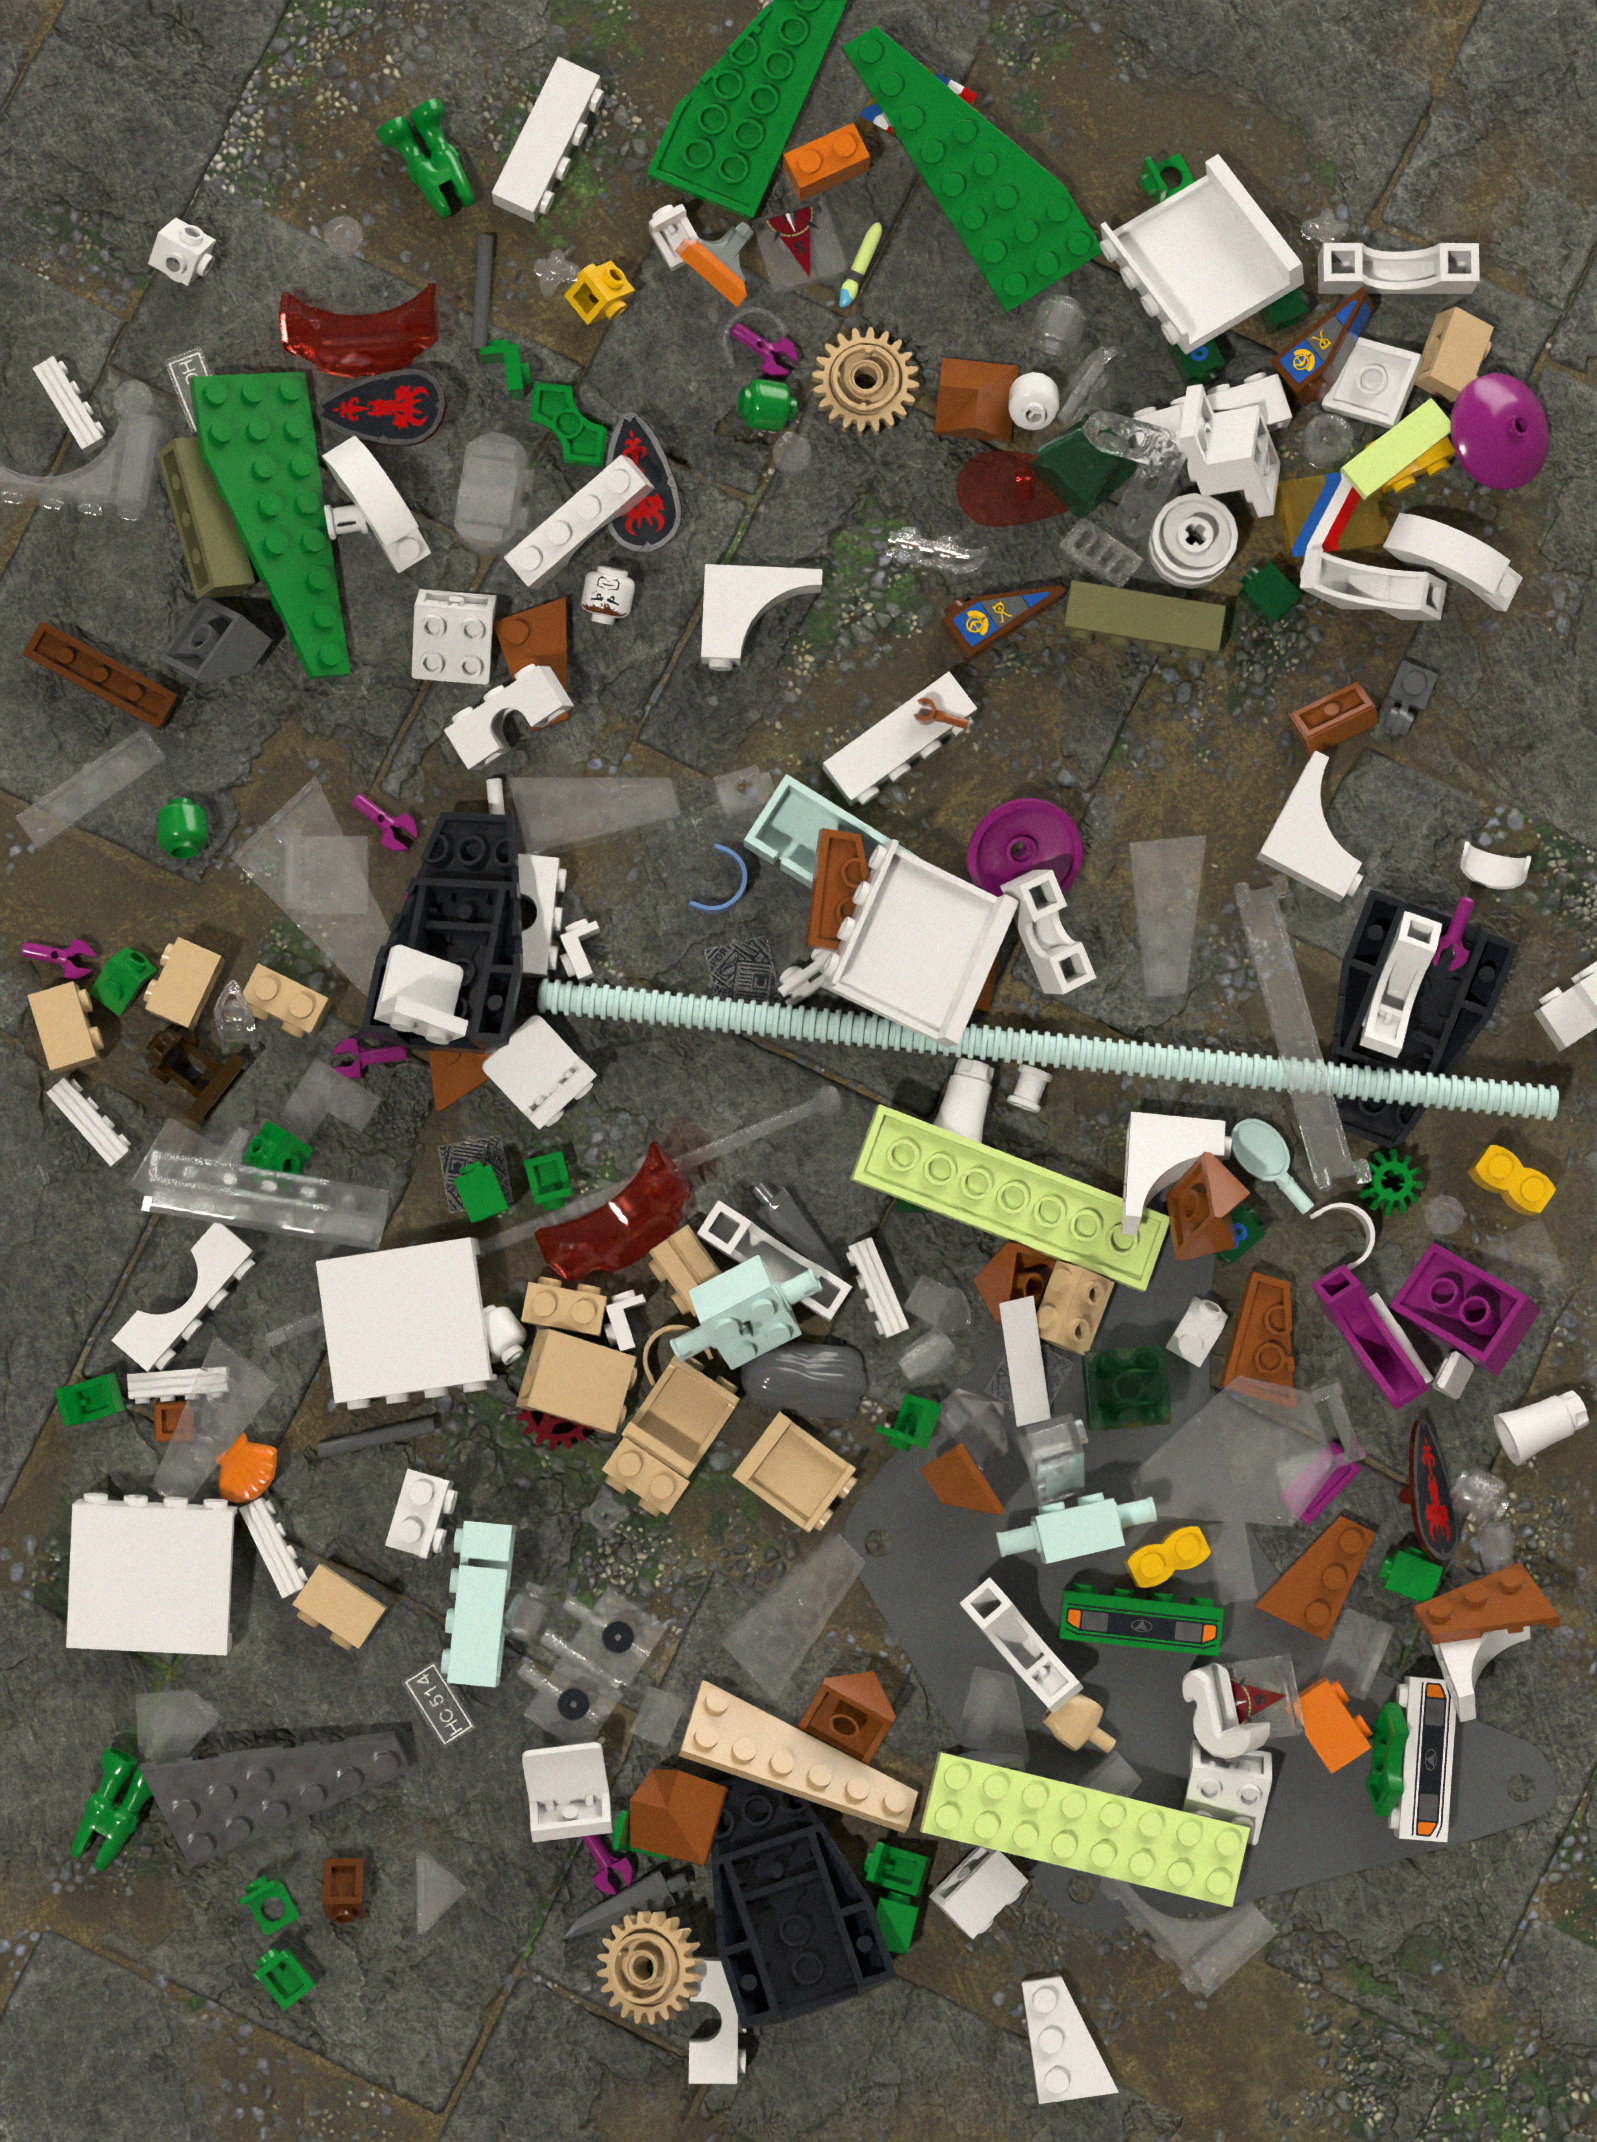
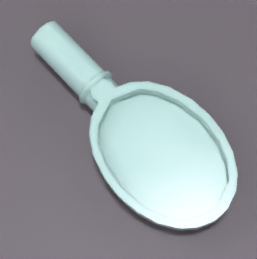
(1266, 1157)

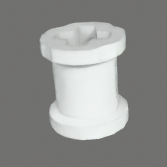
(344, 520)
(1029, 1088)

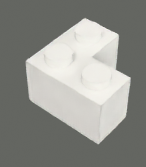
(1570, 1013)

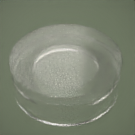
(344, 236)
(133, 398)
(791, 454)
(1444, 1215)

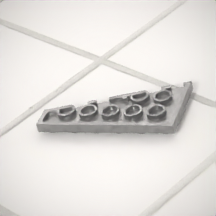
(255, 1791)

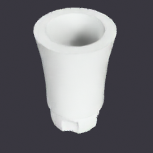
(966, 1099)
(1539, 1425)

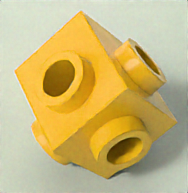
(599, 292)

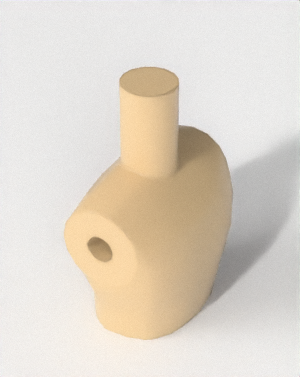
(1078, 1723)

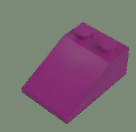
(1465, 1308)

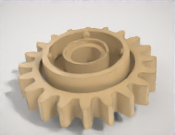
(865, 405)
(635, 1943)

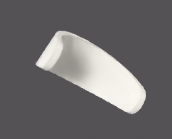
(1492, 869)
(1365, 1220)

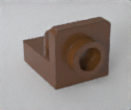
(343, 1889)

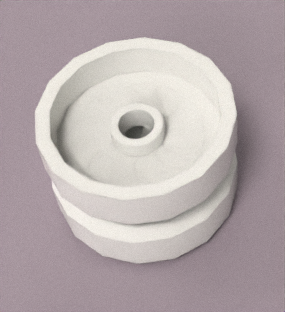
(1199, 519)

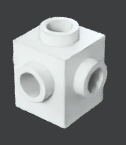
(182, 252)

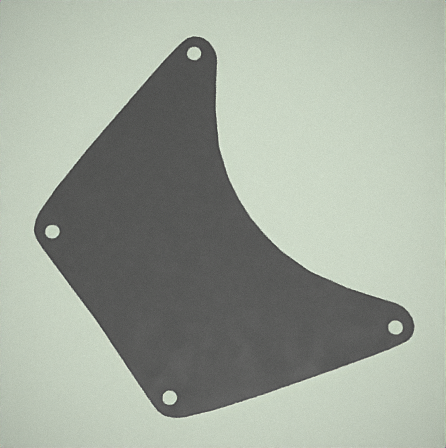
(940, 1553)

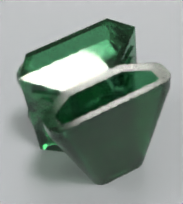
(1078, 471)
(1126, 1388)

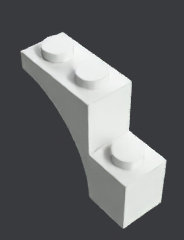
(1360, 586)

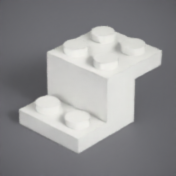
(1228, 450)

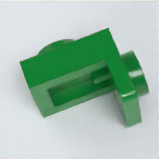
(516, 372)
(122, 980)
(549, 1181)
(89, 1400)
(913, 1424)
(896, 1869)
(283, 1976)

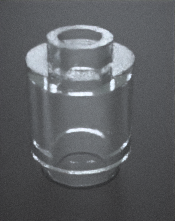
(926, 1357)

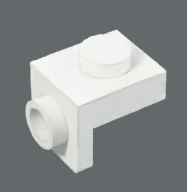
(668, 230)
(574, 958)
(618, 1329)
(1197, 1331)

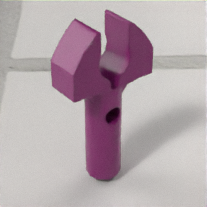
(766, 350)
(386, 823)
(1455, 934)
(61, 957)
(367, 1057)
(605, 1860)

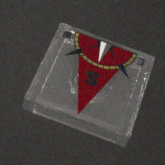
(799, 247)
(1267, 1692)

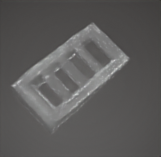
(1120, 551)

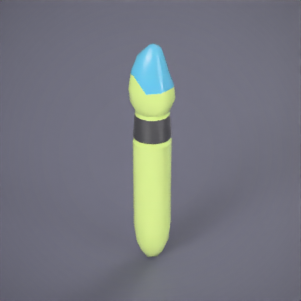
(850, 287)

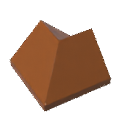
(974, 400)
(1202, 1208)
(1012, 1275)
(960, 1482)
(849, 1714)
(676, 1815)

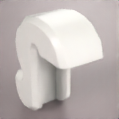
(1216, 1715)

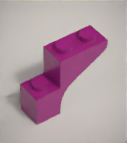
(1368, 1337)

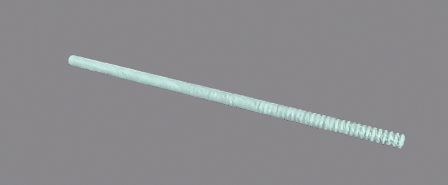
(1042, 1048)

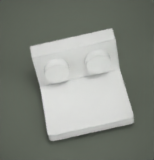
(453, 636)
(421, 1514)
(1229, 1788)

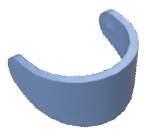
(738, 897)

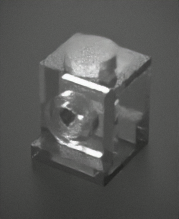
(737, 804)

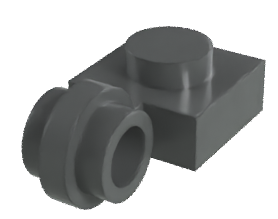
(1411, 690)

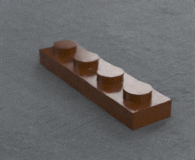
(100, 675)

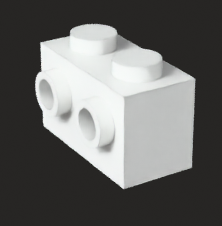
(979, 1890)

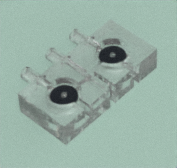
(587, 1677)

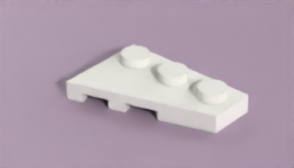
(1061, 2045)

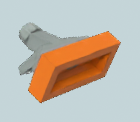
(719, 261)

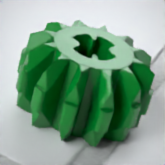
(1404, 1187)

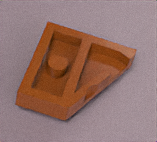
(455, 1076)

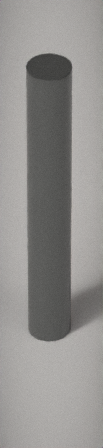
(482, 292)
(376, 1437)

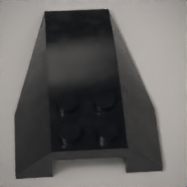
(470, 915)
(1442, 1021)
(789, 1910)

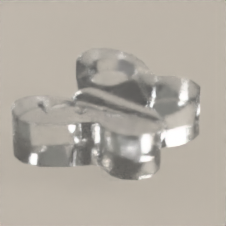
(1324, 228)
(554, 271)

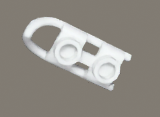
(796, 982)

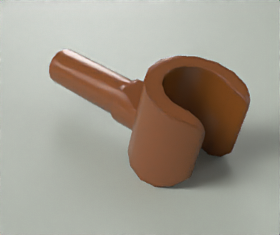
(939, 716)

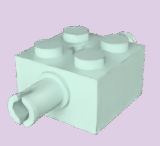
(745, 1313)
(1077, 1530)

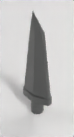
(788, 1221)
(646, 1895)

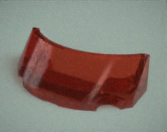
(360, 343)
(624, 1226)

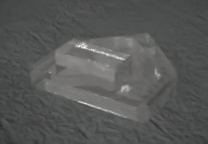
(172, 1724)

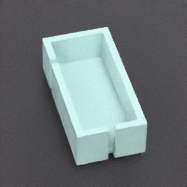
(791, 826)
(479, 1604)

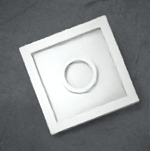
(1374, 383)

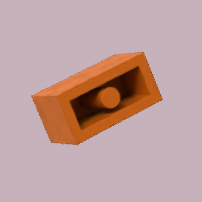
(826, 162)
(1331, 1726)

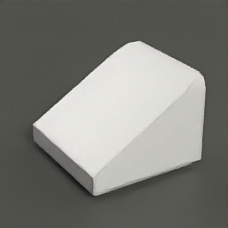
(1453, 1375)

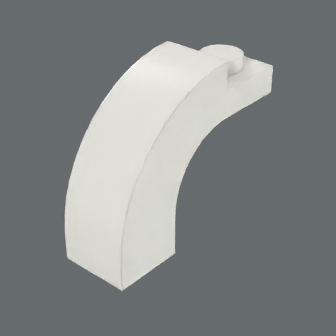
(378, 502)
(1456, 555)
(1398, 984)
(1021, 1645)

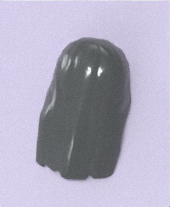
(806, 1380)

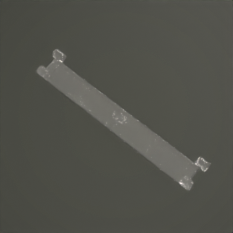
(1296, 1034)

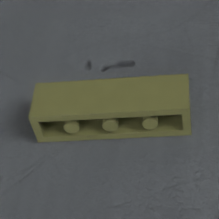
(204, 523)
(1143, 620)

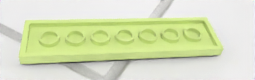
(1007, 1197)
(1084, 1829)

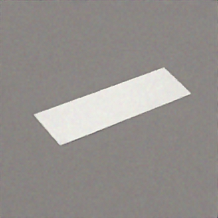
(1025, 1361)

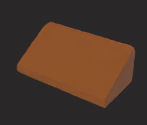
(1334, 718)

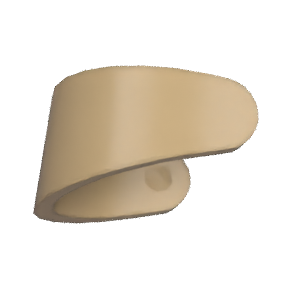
(654, 1337)

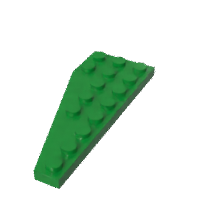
(745, 107)
(993, 194)
(265, 460)

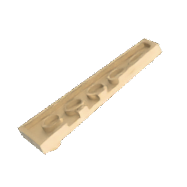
(768, 1751)

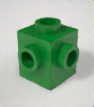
(277, 1151)

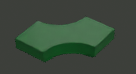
(580, 439)
(1385, 1777)

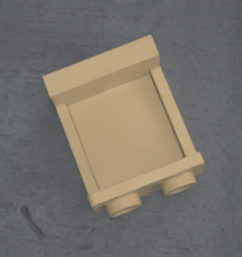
(577, 1381)
(682, 1415)
(796, 1473)

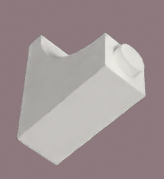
(738, 598)
(1303, 843)
(1161, 1153)
(1464, 1661)

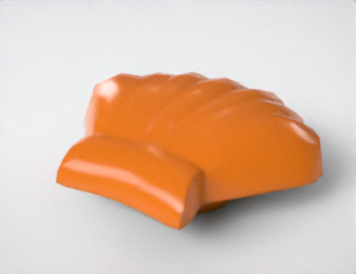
(246, 1470)

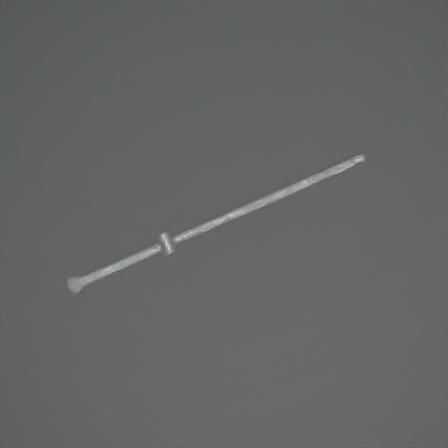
(824, 1101)

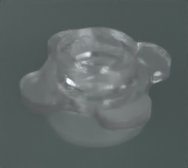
(616, 1513)

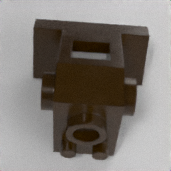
(168, 1053)

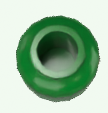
(766, 405)
(182, 828)

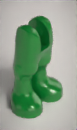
(444, 160)
(103, 1816)

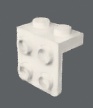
(421, 995)
(539, 1072)
(567, 1791)

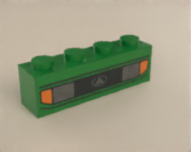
(1140, 1622)

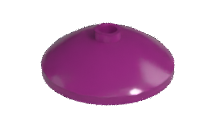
(1499, 431)
(1047, 838)

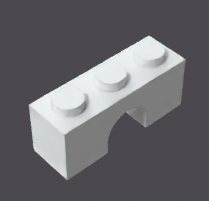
(479, 732)
(539, 883)
(1054, 955)
(716, 2057)

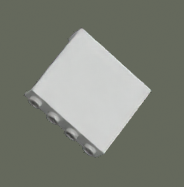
(1203, 258)
(918, 945)
(405, 1323)
(150, 1575)

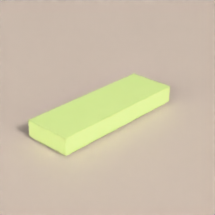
(1397, 449)

